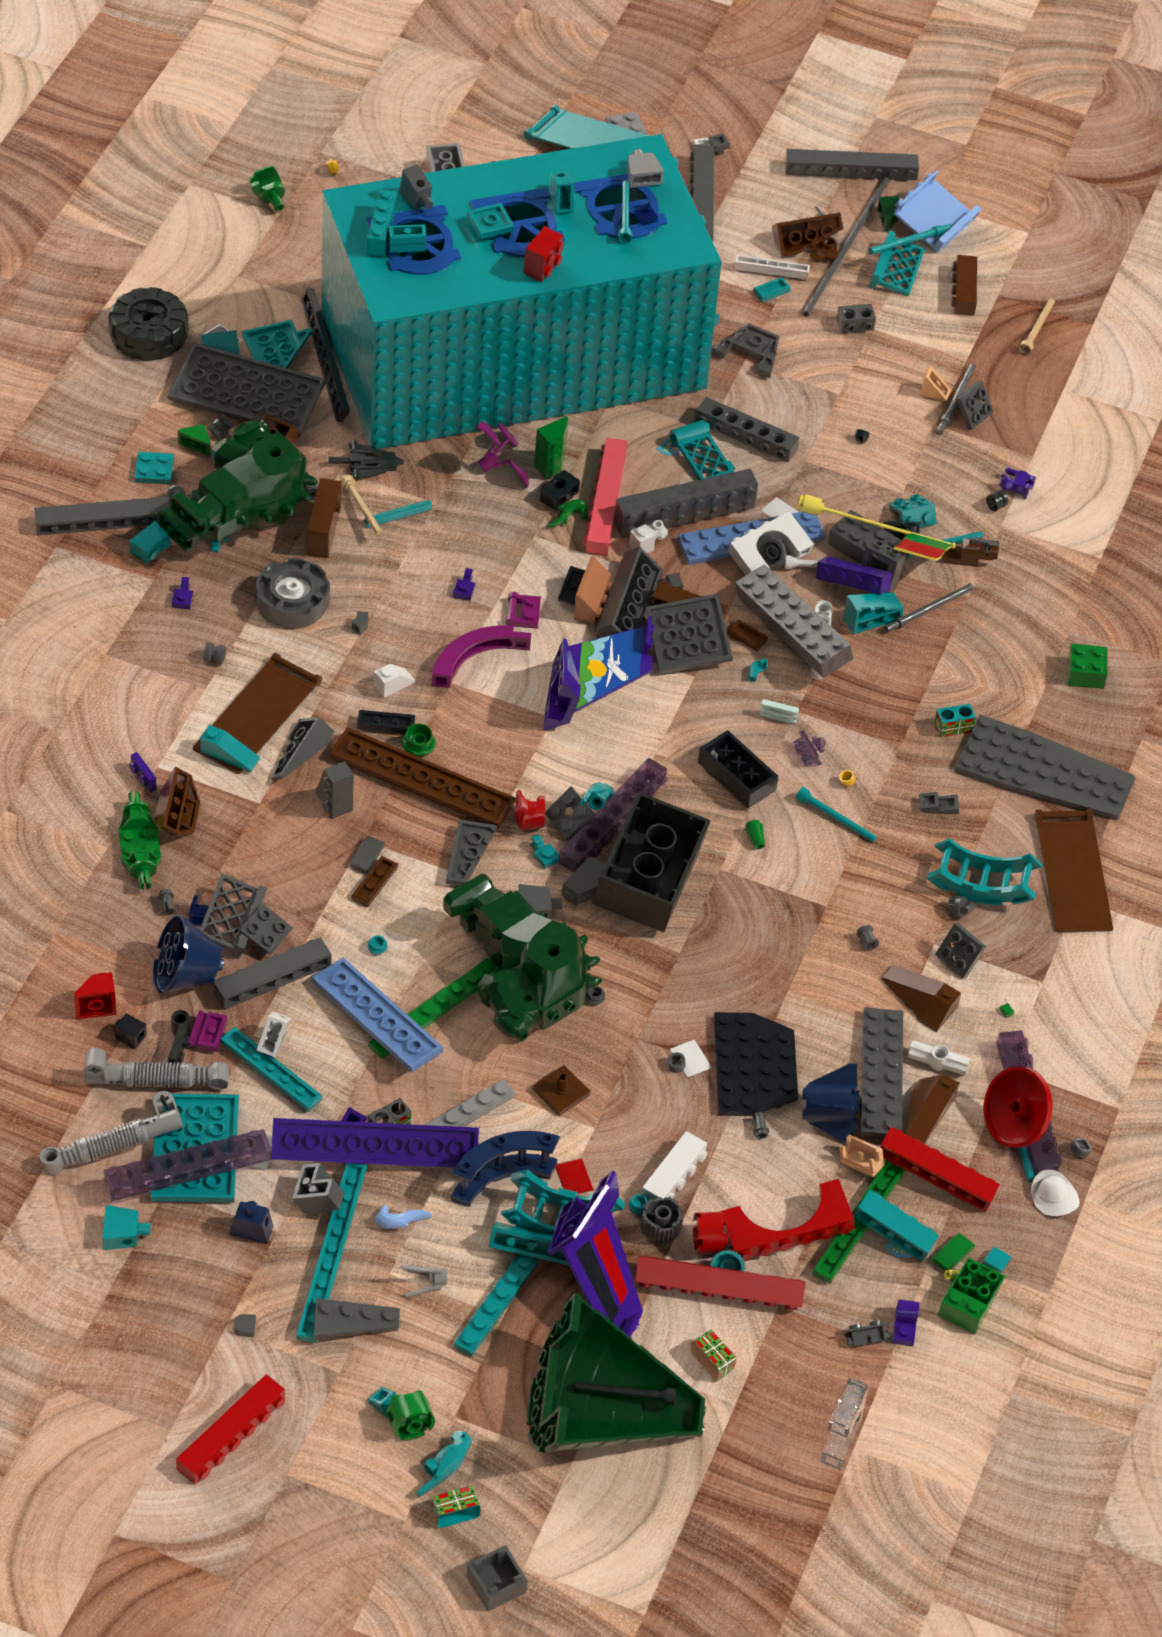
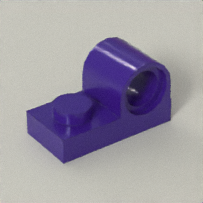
(905, 1322)

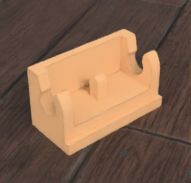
(862, 1156)

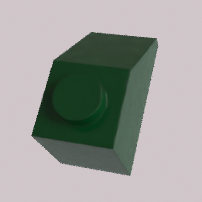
(885, 209)

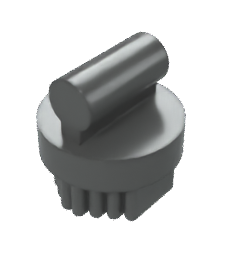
(220, 427)
(959, 906)

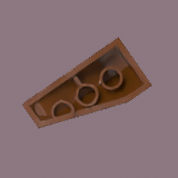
(929, 1104)

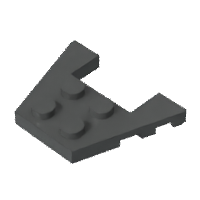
(753, 342)

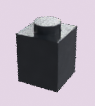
(130, 1031)

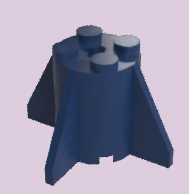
(833, 1102)

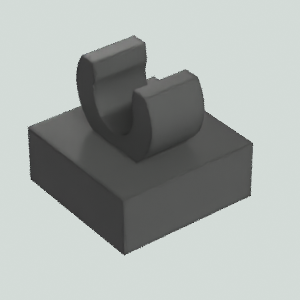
(720, 143)

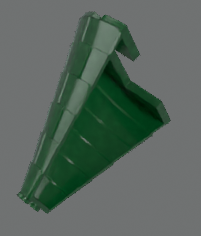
(596, 1351)

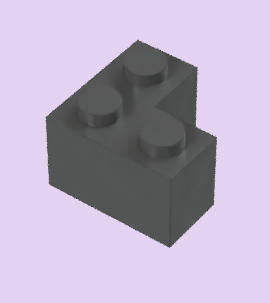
(316, 1190)

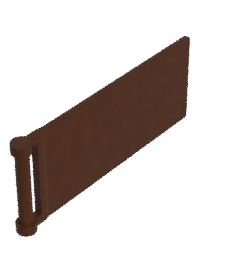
(264, 706)
(1074, 872)

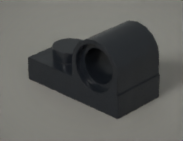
(911, 526)
(571, 585)

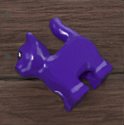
(1020, 484)

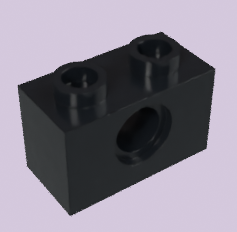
(559, 490)

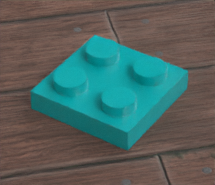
(490, 221)
(154, 468)

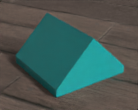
(223, 341)

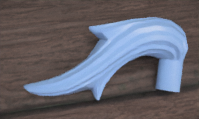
(392, 1221)

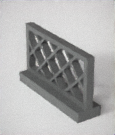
(254, 903)

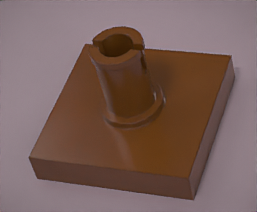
(561, 1090)

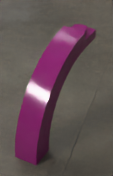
(474, 643)

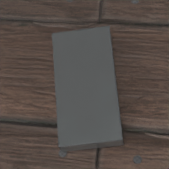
(367, 854)

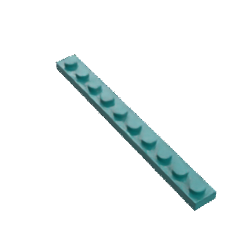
(332, 1247)

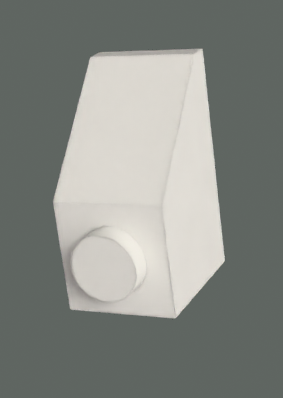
(391, 679)

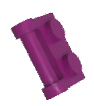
(529, 610)

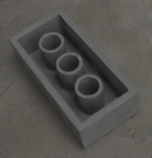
(853, 536)

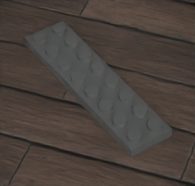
(881, 1072)

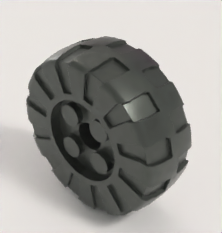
(148, 323)

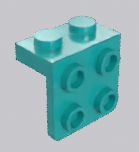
(915, 509)

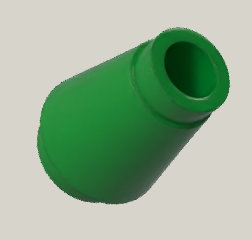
(756, 833)

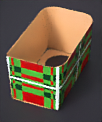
(713, 1355)

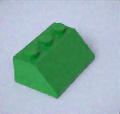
(551, 447)

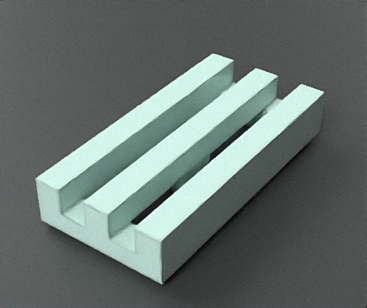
(779, 711)

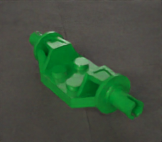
(139, 841)

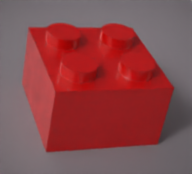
(543, 254)

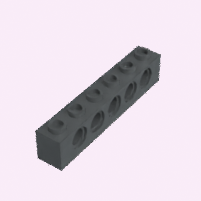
(747, 429)

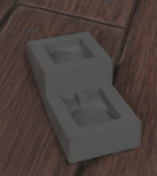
(936, 804)

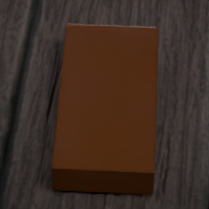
(747, 635)

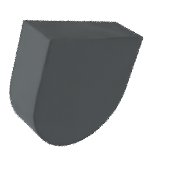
(245, 1325)

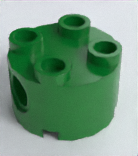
(410, 1415)

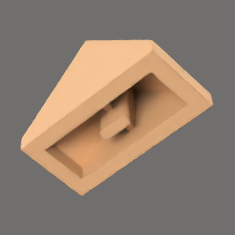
(934, 386)

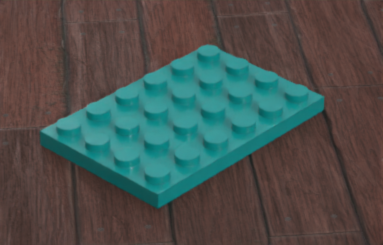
(203, 1120)

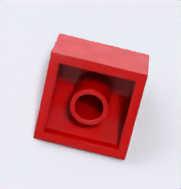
(96, 997)

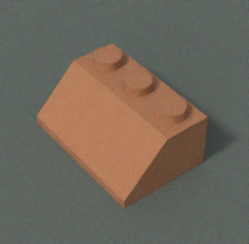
(592, 592)

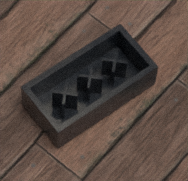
(738, 769)

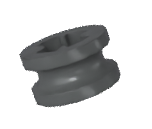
(676, 1056)

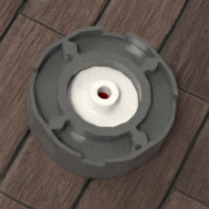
(293, 593)

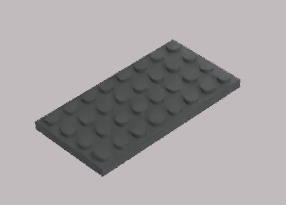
(245, 387)

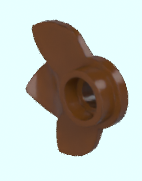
(825, 249)

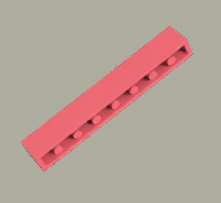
(606, 492)

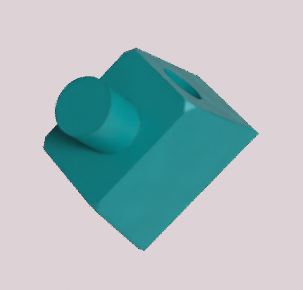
(562, 185)
(122, 1228)

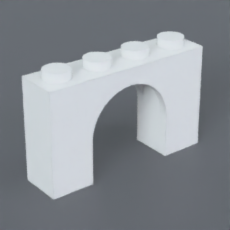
(783, 527)

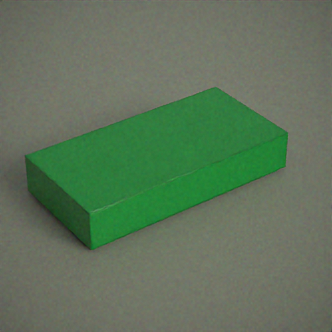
(953, 1252)

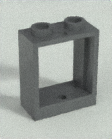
(891, 555)

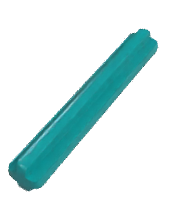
(401, 512)

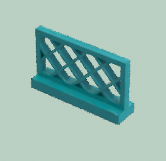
(885, 260)

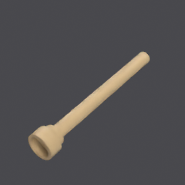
(1027, 346)
(349, 484)

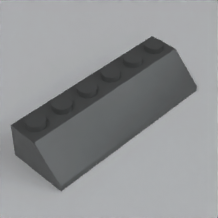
(630, 593)

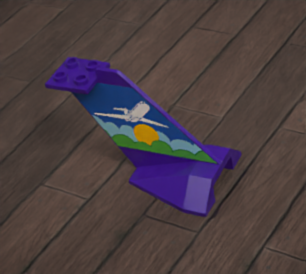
(594, 670)

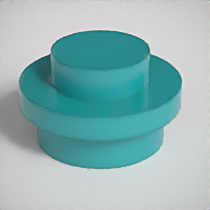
(377, 944)
(636, 1203)

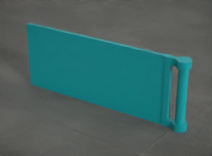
(576, 131)

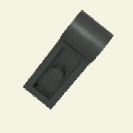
(180, 1027)

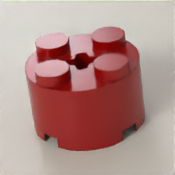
(709, 1232)

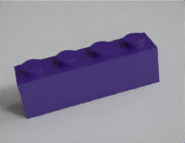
(853, 575)

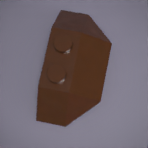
(178, 804)

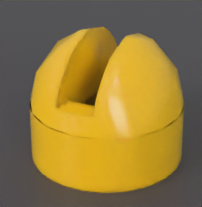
(847, 778)

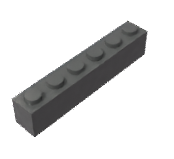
(272, 973)

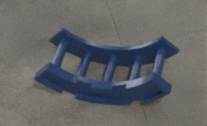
(488, 1164)

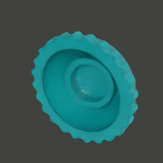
(728, 1260)

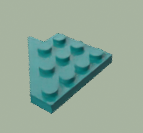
(276, 342)

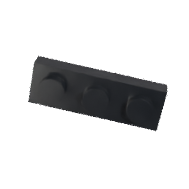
(384, 721)

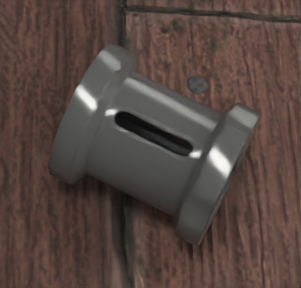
(868, 939)

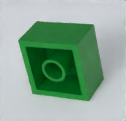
(1087, 666)

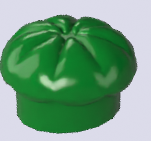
(419, 740)

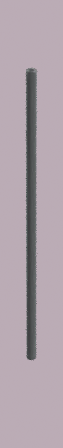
(845, 247)

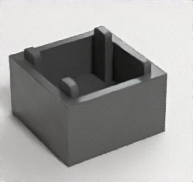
(496, 1578)

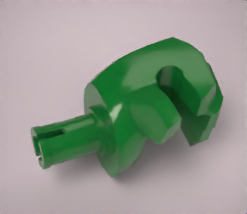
(268, 186)

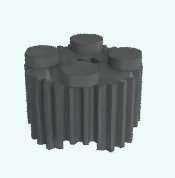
(662, 1220)

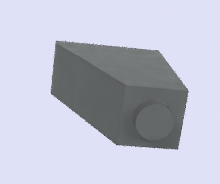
(583, 882)

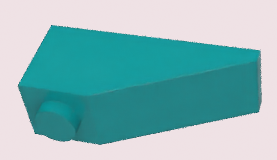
(227, 748)

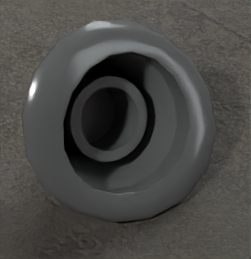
(772, 551)

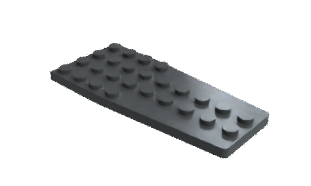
(1043, 769)

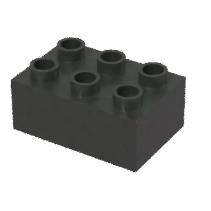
(651, 861)

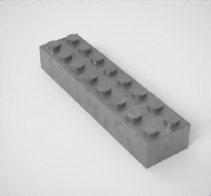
(687, 502)
(794, 621)

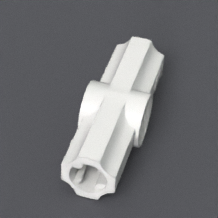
(939, 1057)

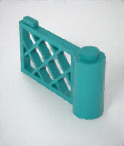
(691, 436)

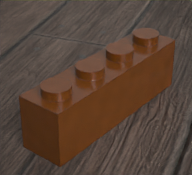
(965, 285)
(667, 593)

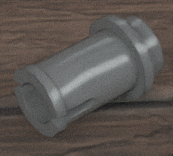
(166, 901)
(760, 1129)

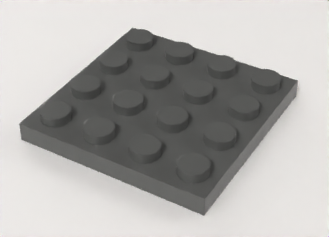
(689, 634)

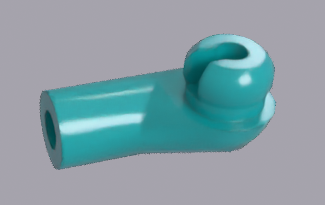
(755, 668)

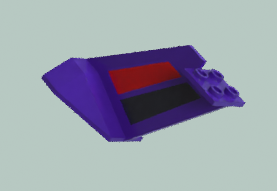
(597, 1255)

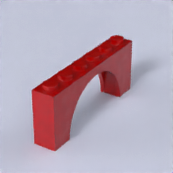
(830, 1219)

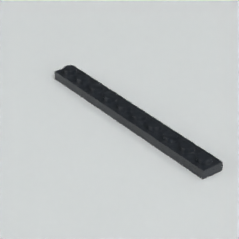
(325, 355)

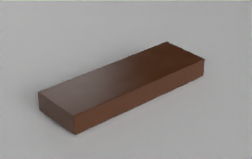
(374, 881)

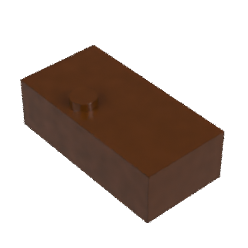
(324, 518)

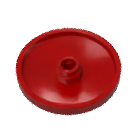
(1018, 1107)

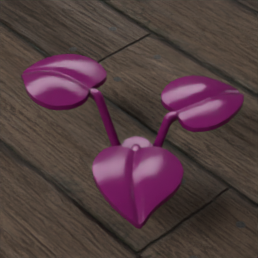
(490, 459)

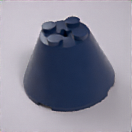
(185, 957)

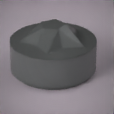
(1081, 1147)

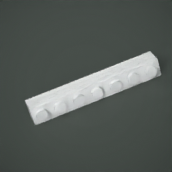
(772, 267)

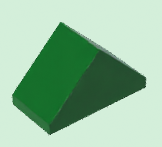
(195, 439)

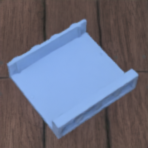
(934, 206)

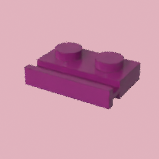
(208, 1031)

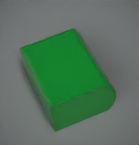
(1007, 1010)

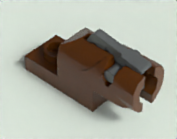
(971, 552)

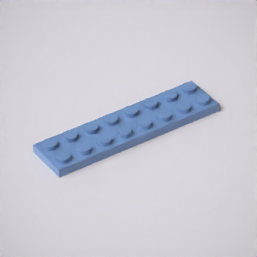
(714, 542)
(377, 1014)

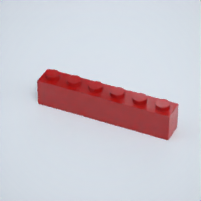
(939, 1169)
(230, 1429)

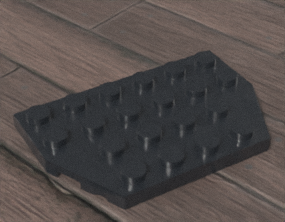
(753, 1064)

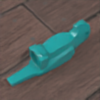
(597, 795)
(446, 1461)

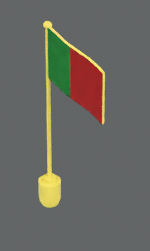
(912, 543)

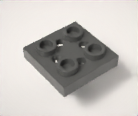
(971, 404)
(966, 949)

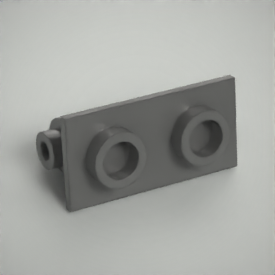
(875, 1331)

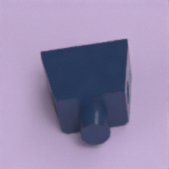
(252, 1222)

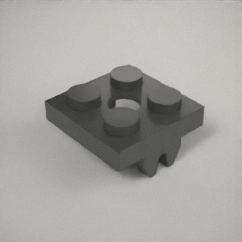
(573, 824)

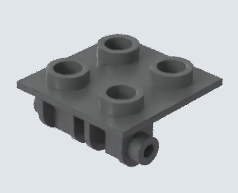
(266, 929)

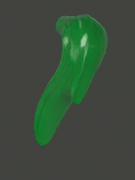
(568, 508)

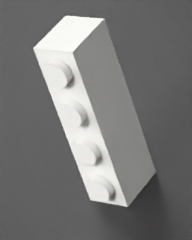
(676, 1167)

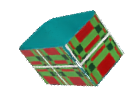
(953, 726)
(455, 1506)

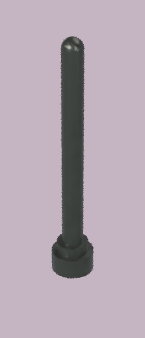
(667, 1396)

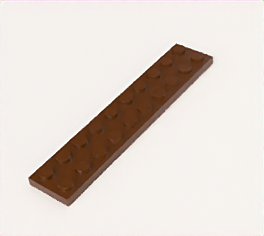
(422, 777)

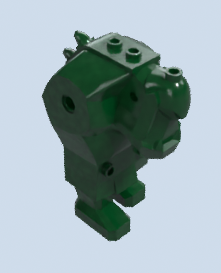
(253, 487)
(539, 958)

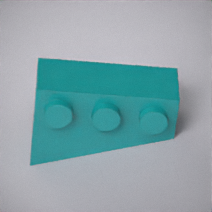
(871, 611)

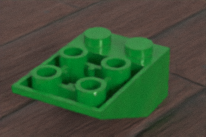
(971, 1295)

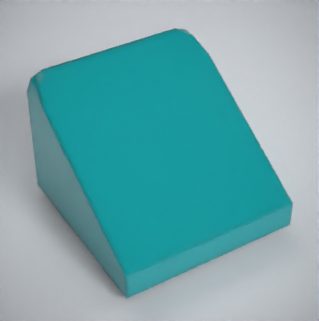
(381, 1400)

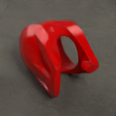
(529, 814)

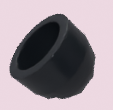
(862, 435)

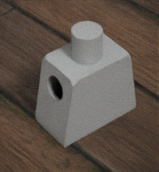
(644, 169)

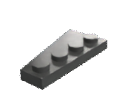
(468, 849)
(341, 1318)

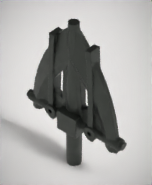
(364, 463)

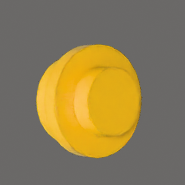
(332, 166)

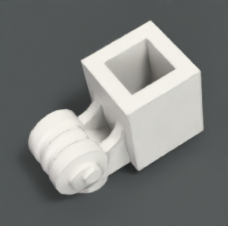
(645, 535)

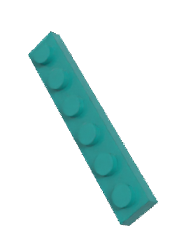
(271, 1069)
(495, 1304)

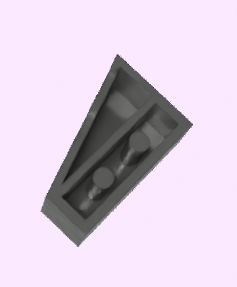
(336, 790)

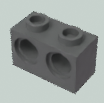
(856, 318)

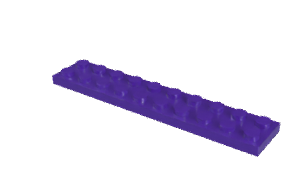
(371, 1142)

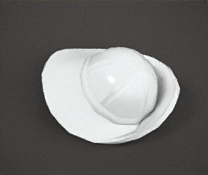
(1053, 1193)

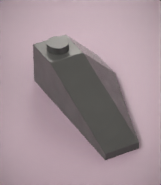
(305, 741)

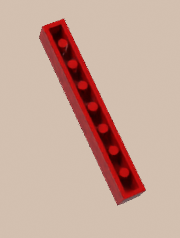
(720, 1281)

